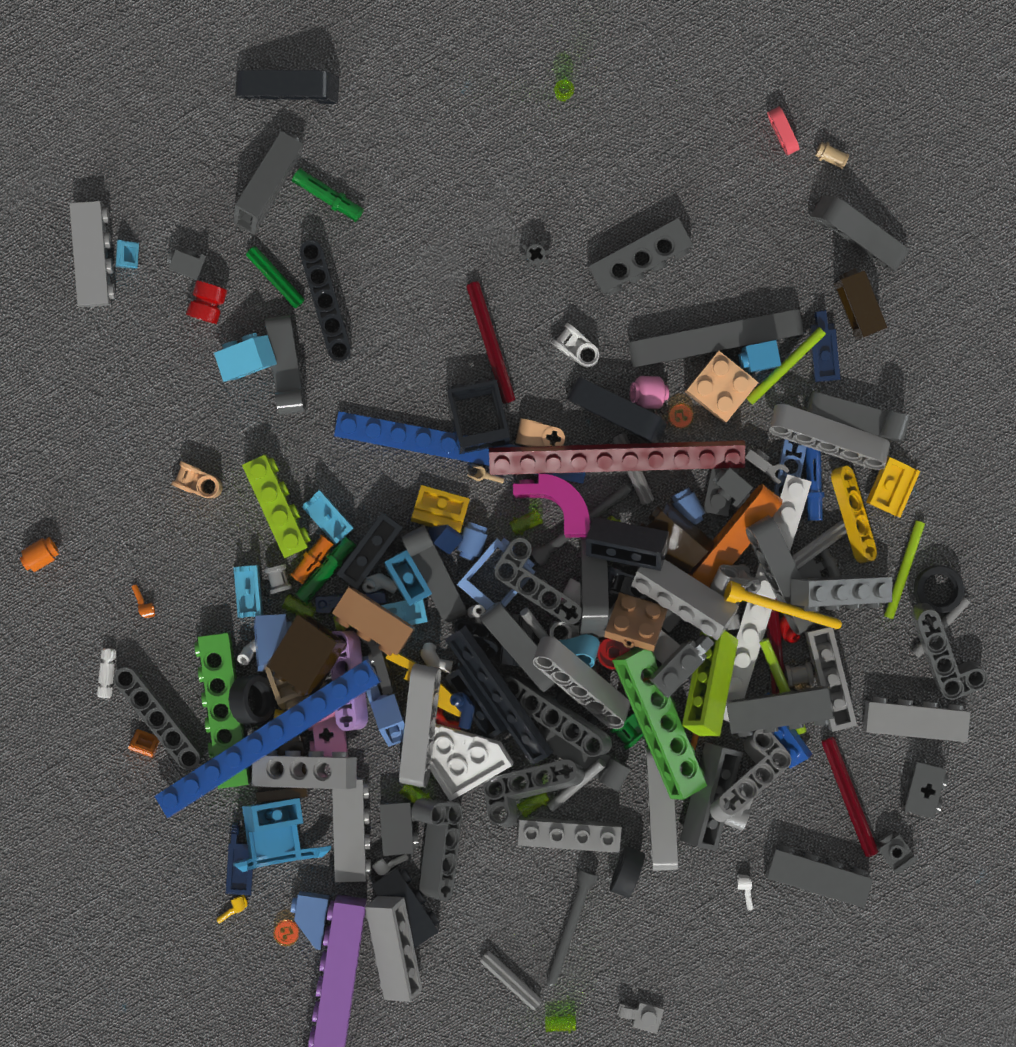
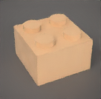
(721, 387)

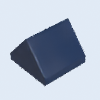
(445, 537)

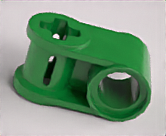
(632, 728)

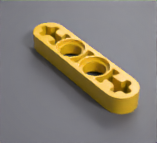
(862, 540)

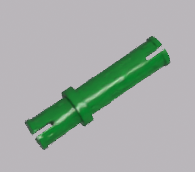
(336, 200)
(326, 569)

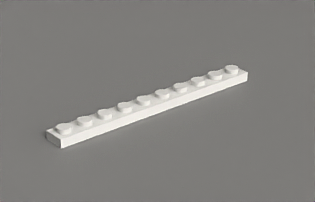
(755, 616)

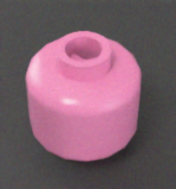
(649, 392)

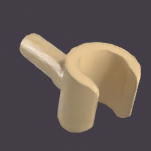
(482, 474)

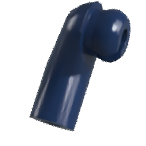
(465, 707)

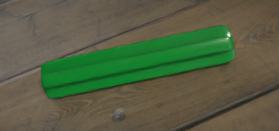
(275, 277)

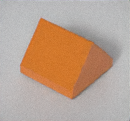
(144, 743)

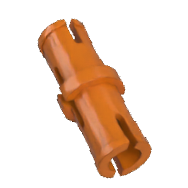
(312, 559)

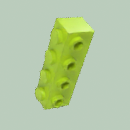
(275, 505)
(710, 688)

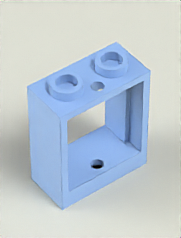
(479, 596)

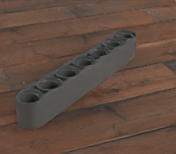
(716, 338)

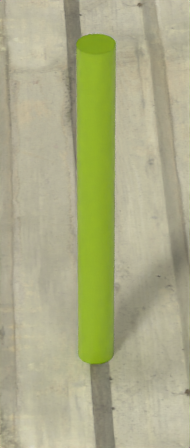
(786, 365)
(904, 569)
(776, 671)

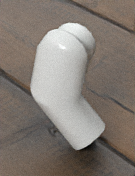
(378, 581)
(476, 611)
(247, 653)
(431, 658)

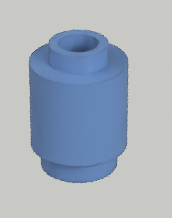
(688, 505)
(473, 541)

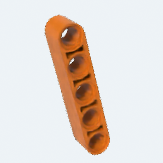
(732, 538)

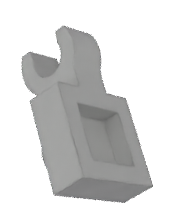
(760, 460)
(644, 1017)

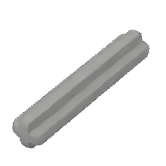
(637, 477)
(819, 544)
(507, 977)

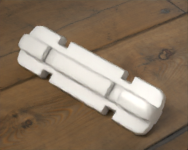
(106, 673)

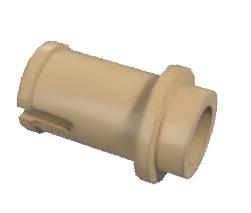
(831, 155)

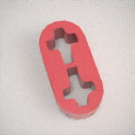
(783, 130)

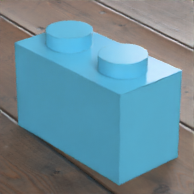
(245, 358)

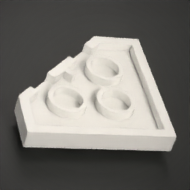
(465, 760)

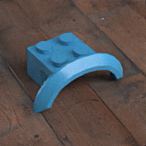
(274, 835)

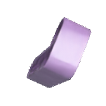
(352, 656)

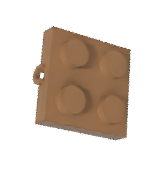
(636, 622)

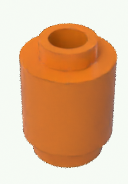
(39, 554)

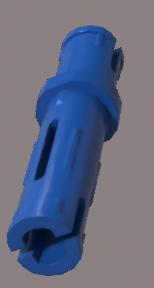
(815, 494)

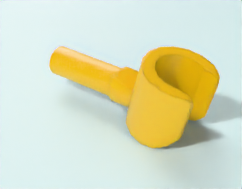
(239, 904)

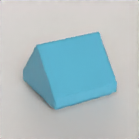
(127, 254)

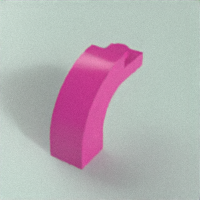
(561, 492)

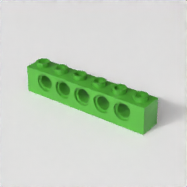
(221, 644)
(648, 714)

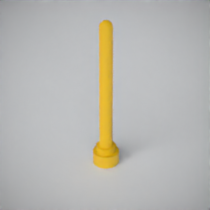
(736, 593)

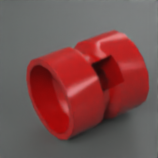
(206, 302)
(609, 650)

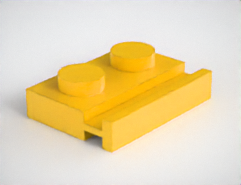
(893, 487)
(439, 508)

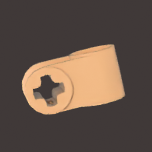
(535, 433)
(193, 480)

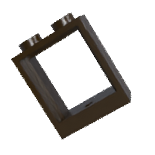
(859, 304)

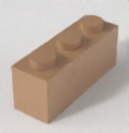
(373, 621)

